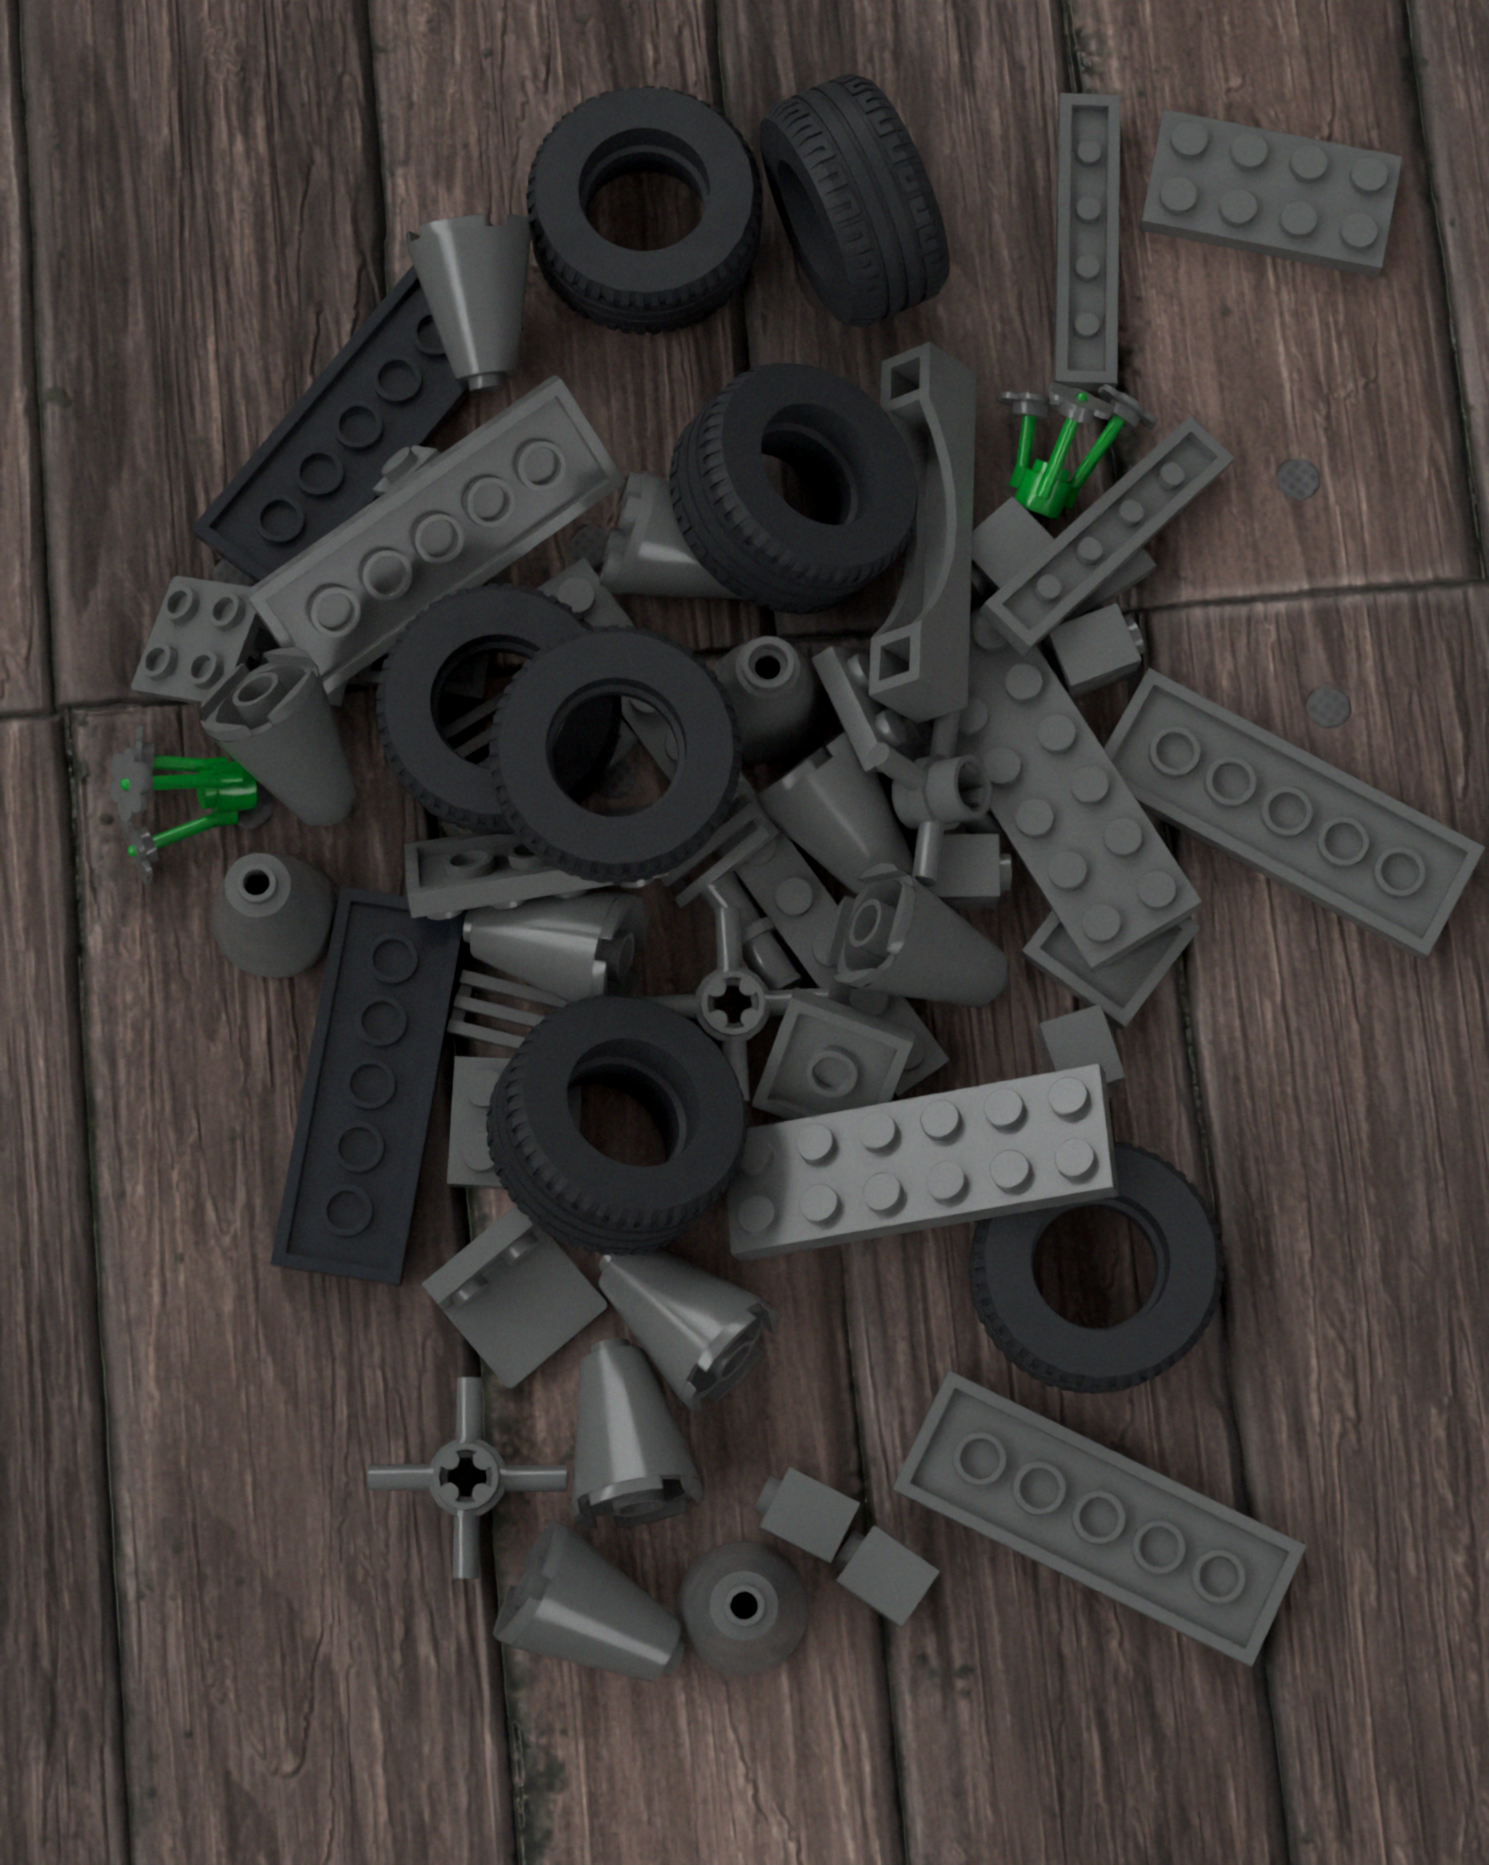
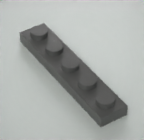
(1087, 241)
(1106, 536)

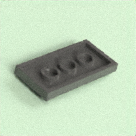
(1271, 193)
(486, 871)

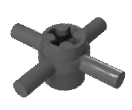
(937, 793)
(731, 975)
(437, 1478)

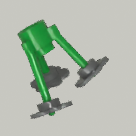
(1045, 485)
(218, 786)

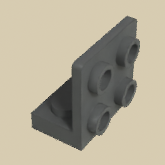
(199, 638)
(515, 1296)

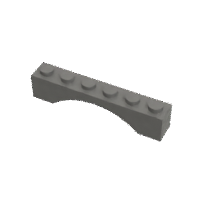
(924, 644)

